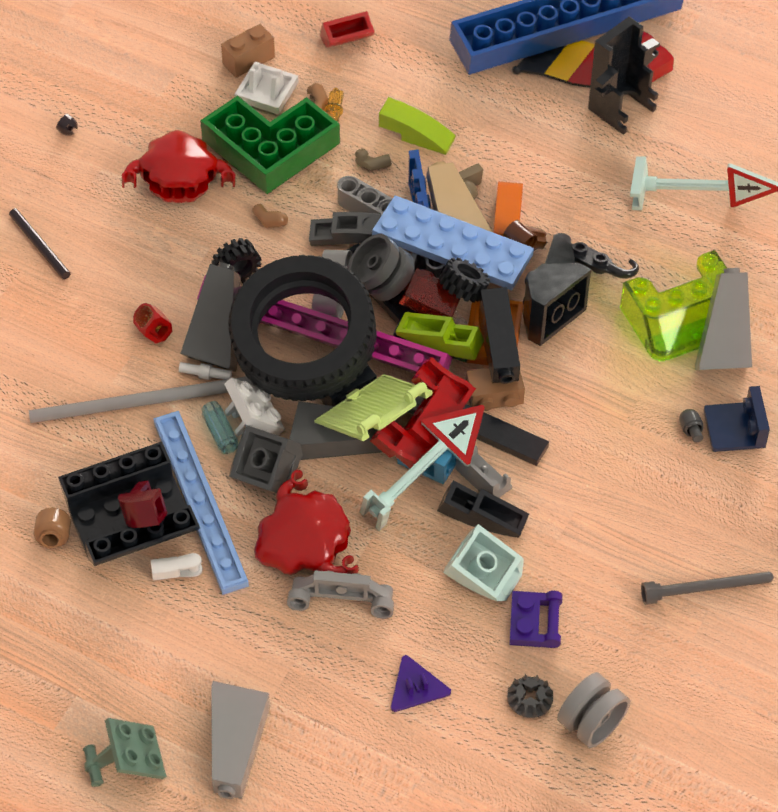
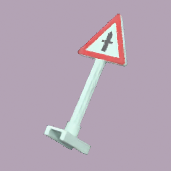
(741, 184)
(455, 432)

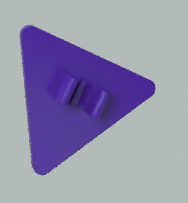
(416, 686)

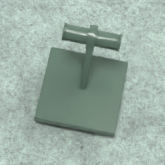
(131, 748)

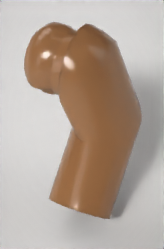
(319, 94)
(270, 219)

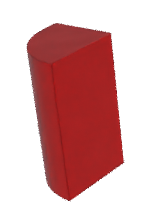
(346, 29)

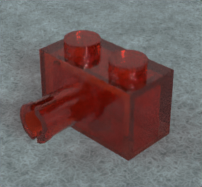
(428, 296)

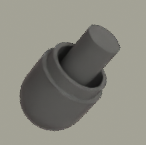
(691, 424)

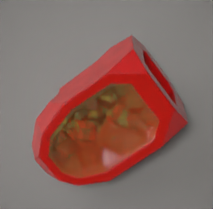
(152, 323)

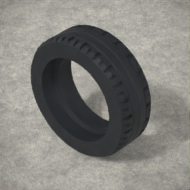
(302, 276)

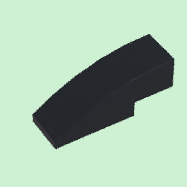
(482, 509)

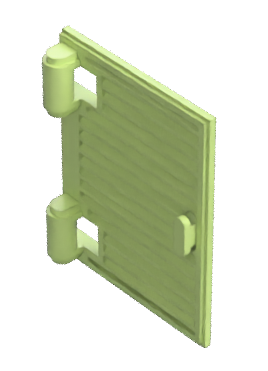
(373, 406)

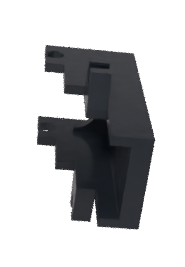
(621, 70)

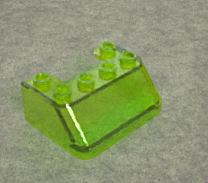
(673, 319)

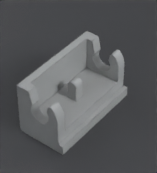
(484, 476)

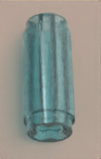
(219, 427)

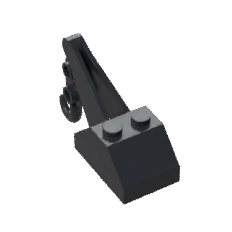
(560, 287)

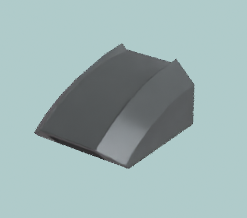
(265, 459)

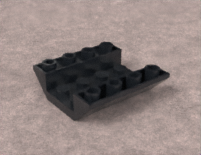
(95, 507)

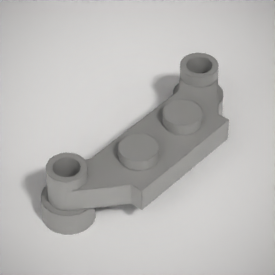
(342, 586)

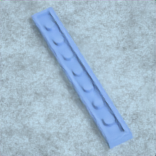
(199, 496)

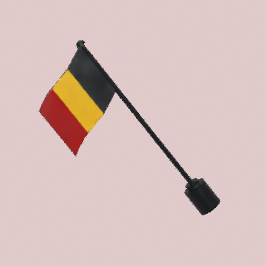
(566, 64)

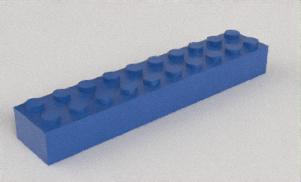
(542, 25)

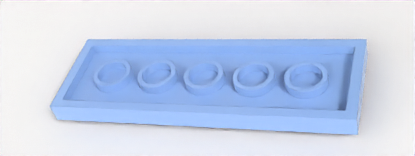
(445, 237)

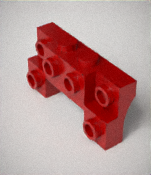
(414, 440)

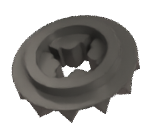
(530, 707)

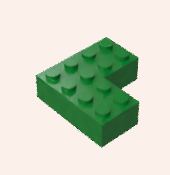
(270, 150)

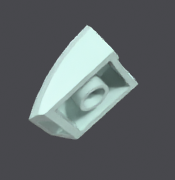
(485, 565)

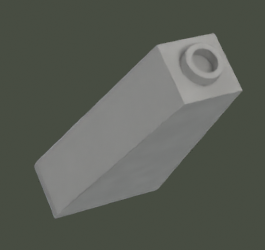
(727, 324)
(236, 733)

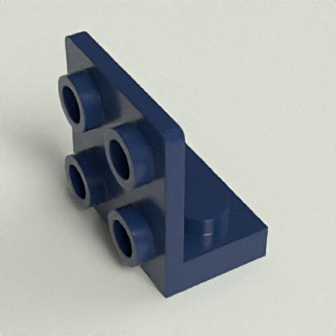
(738, 424)

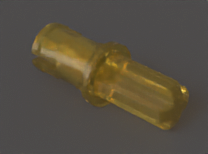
(334, 105)

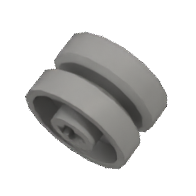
(593, 710)

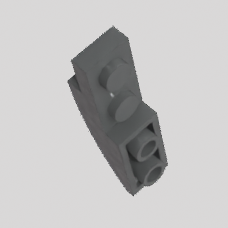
(342, 228)

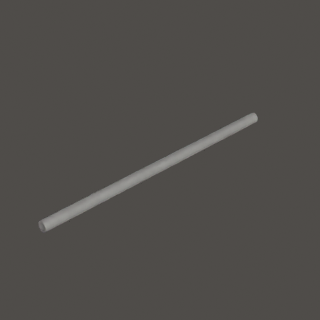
(130, 401)

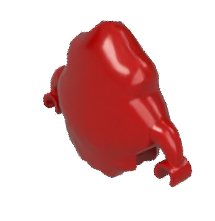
(178, 168)
(304, 531)

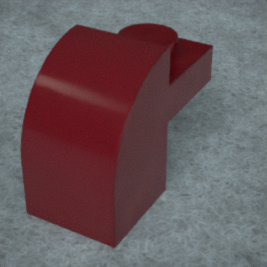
(142, 506)

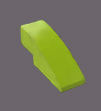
(415, 126)
(441, 334)

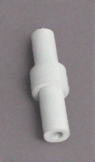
(205, 371)

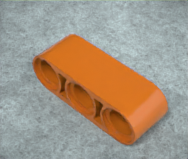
(507, 205)

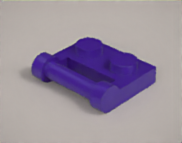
(525, 619)

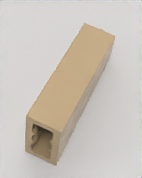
(452, 196)

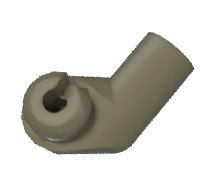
(370, 163)

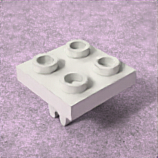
(267, 87)
(253, 407)

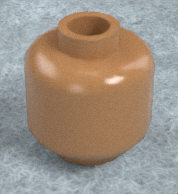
(52, 527)

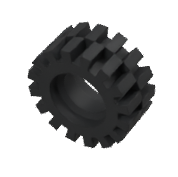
(240, 255)
(464, 279)

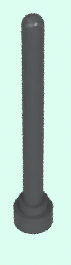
(653, 592)

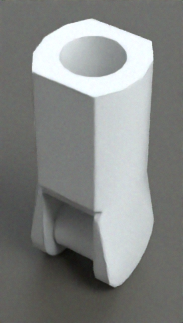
(174, 567)

